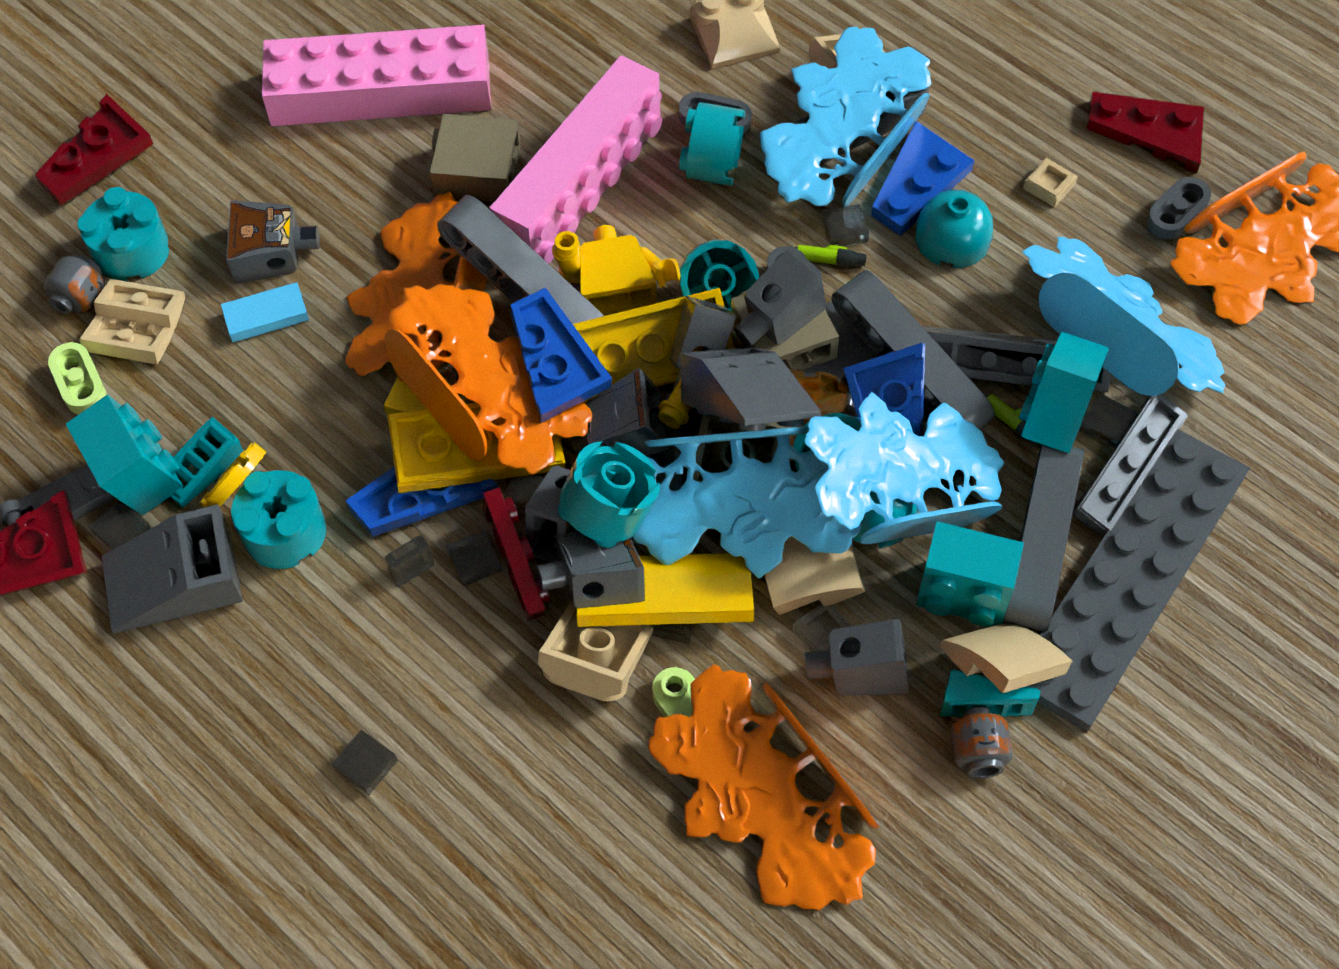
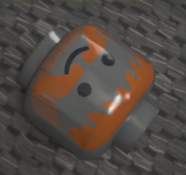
(73, 284)
(981, 743)

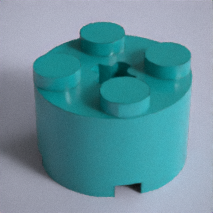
(713, 143)
(124, 234)
(608, 492)
(278, 518)

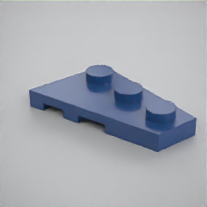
(919, 173)
(555, 356)
(894, 379)
(383, 509)

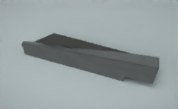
(998, 355)

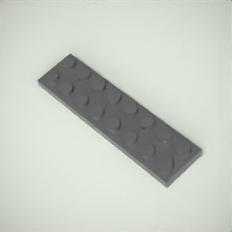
(1136, 574)

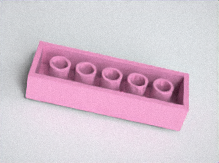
(376, 75)
(583, 157)

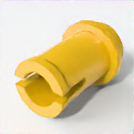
(672, 411)

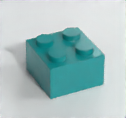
(1062, 391)
(125, 454)
(969, 574)

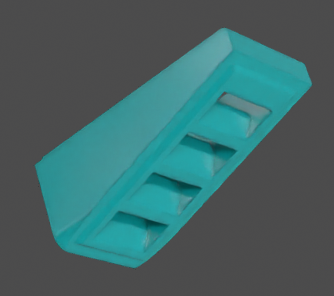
(209, 471)
(978, 691)

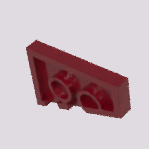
(1158, 125)
(96, 151)
(40, 547)
(517, 552)

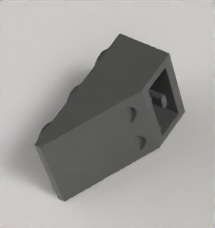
(744, 388)
(172, 571)

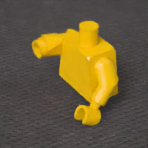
(613, 269)

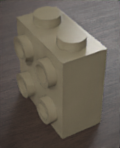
(473, 156)
(806, 348)

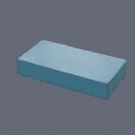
(264, 312)

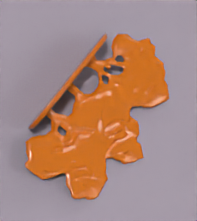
(416, 245)
(1266, 249)
(487, 372)
(753, 790)

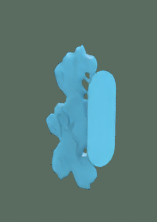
(841, 107)
(1122, 316)
(901, 465)
(749, 504)

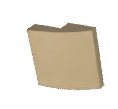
(133, 321)
(812, 577)
(1007, 656)

